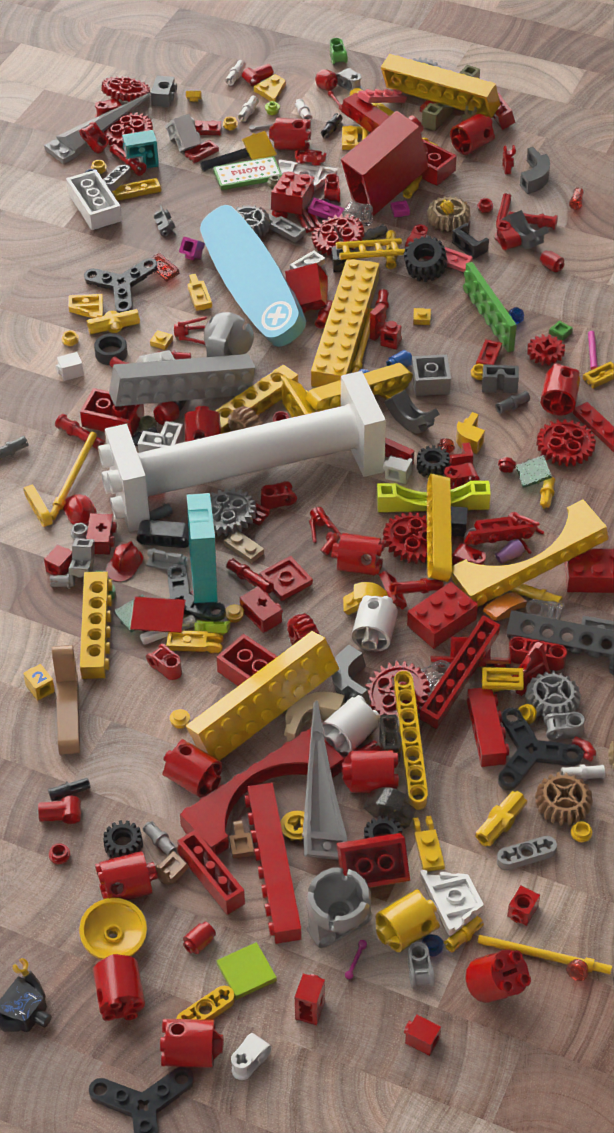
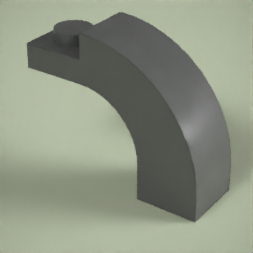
(538, 176)
(528, 235)
(408, 414)
(350, 664)

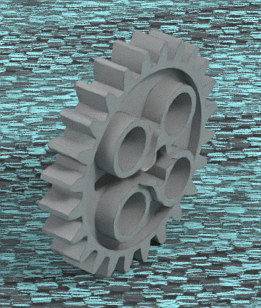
(232, 511)

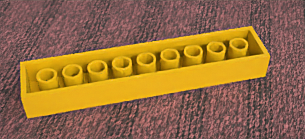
(345, 322)

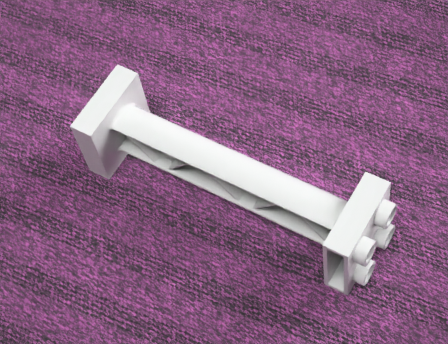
(136, 475)

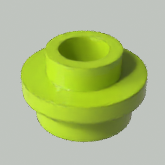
(272, 108)

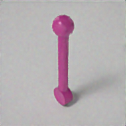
(362, 944)

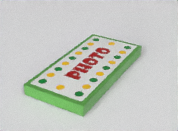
(246, 173)

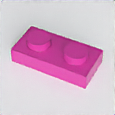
(324, 209)

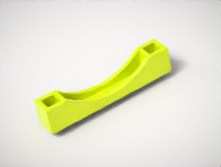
(395, 498)

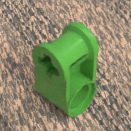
(337, 51)

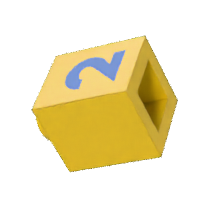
(39, 682)

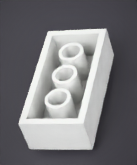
(94, 199)

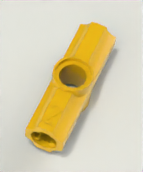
(113, 321)
(501, 818)

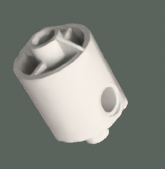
(374, 623)
(350, 725)

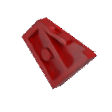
(532, 665)

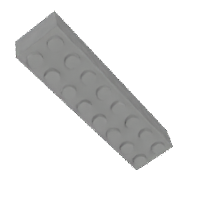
(180, 379)

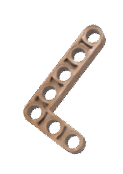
(67, 699)

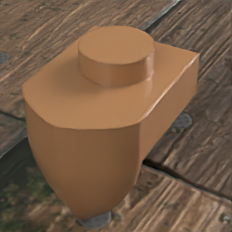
(171, 869)

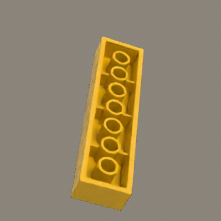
(440, 85)
(263, 696)

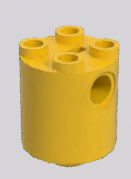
(406, 921)

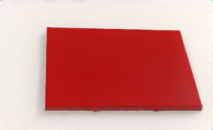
(157, 614)

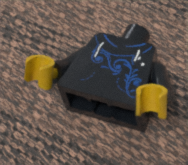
(23, 1003)

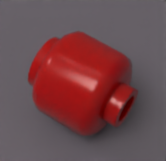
(326, 80)
(166, 411)

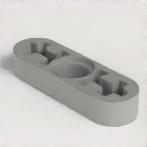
(117, 177)
(532, 845)

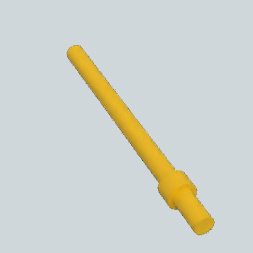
(357, 364)
(59, 501)
(544, 954)

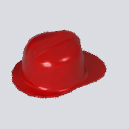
(79, 508)
(124, 562)

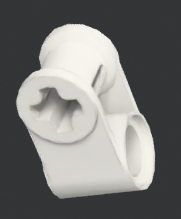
(249, 1056)

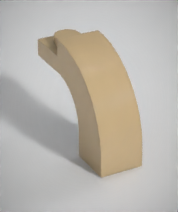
(302, 711)

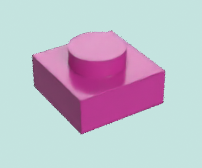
(400, 208)

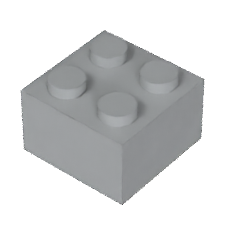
(431, 375)

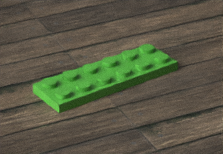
(490, 307)

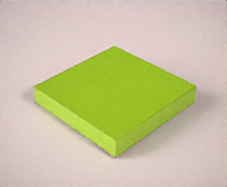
(246, 970)

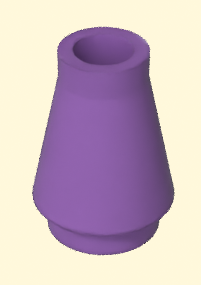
(510, 551)

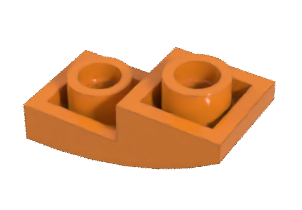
(502, 606)

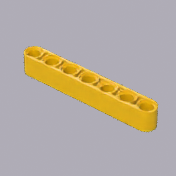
(379, 381)
(439, 528)
(413, 748)

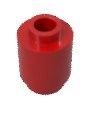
(552, 261)
(199, 938)

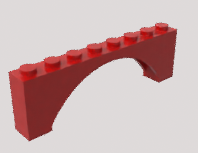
(212, 811)

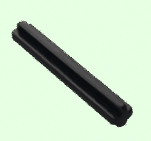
(224, 159)

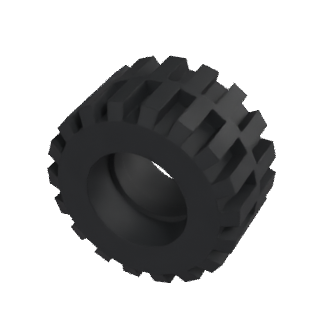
(428, 269)

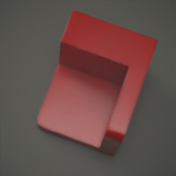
(465, 457)

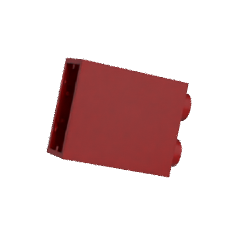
(386, 161)

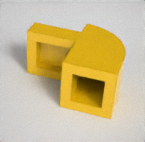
(469, 432)
(352, 600)

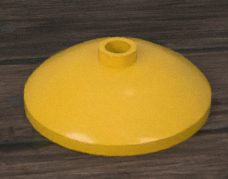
(108, 918)

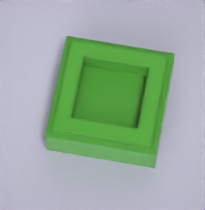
(560, 330)

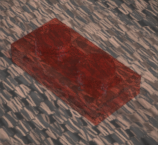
(165, 268)

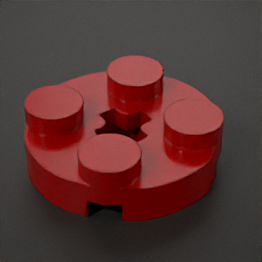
(310, 155)

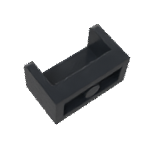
(467, 243)

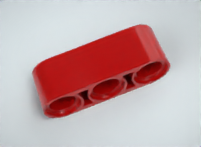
(520, 647)

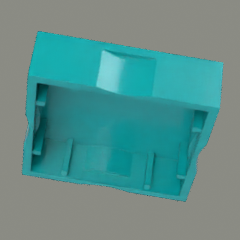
(202, 548)

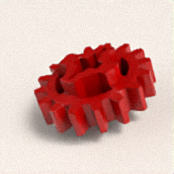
(546, 350)

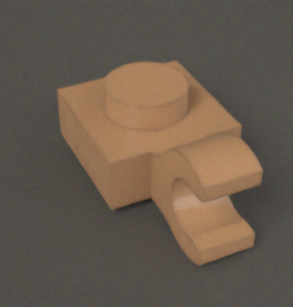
(241, 842)

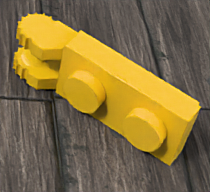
(195, 641)
(428, 846)

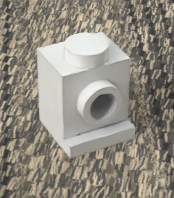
(397, 469)

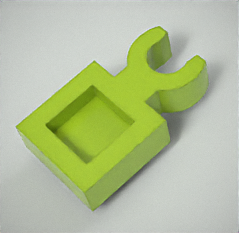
(215, 627)

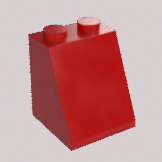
(309, 286)

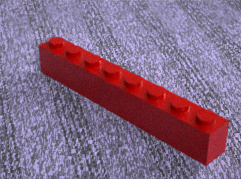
(274, 863)

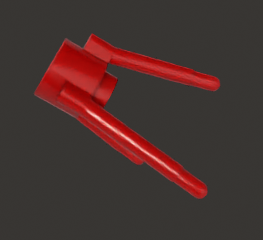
(181, 329)
(319, 518)
(517, 520)

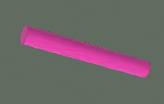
(592, 350)

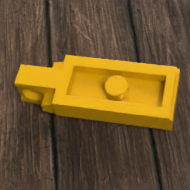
(199, 293)

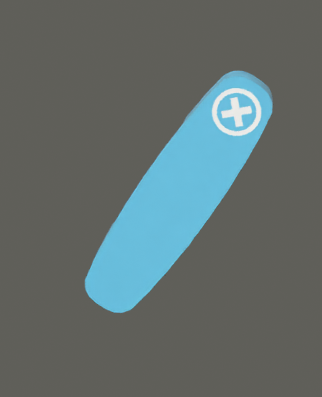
(252, 276)

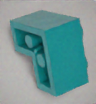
(142, 145)

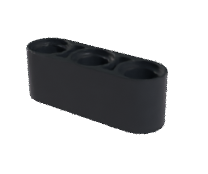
(163, 534)

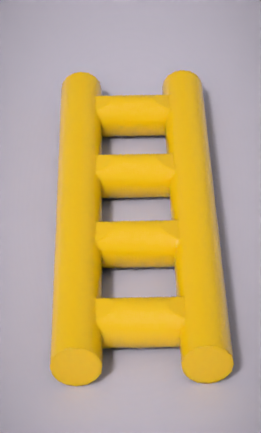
(395, 251)

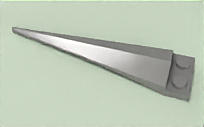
(70, 143)
(322, 815)

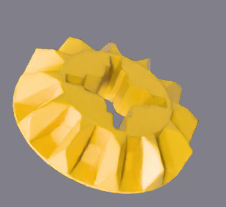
(289, 821)

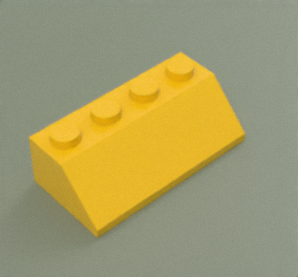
(294, 398)

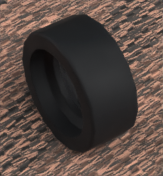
(107, 341)

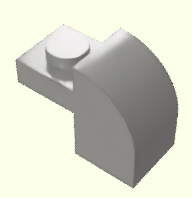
(82, 557)

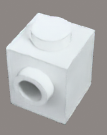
(69, 366)

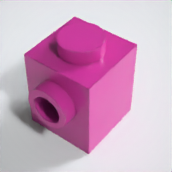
(191, 248)

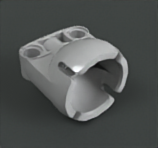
(226, 337)
(337, 905)

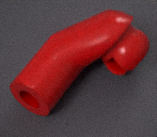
(331, 538)
(586, 746)

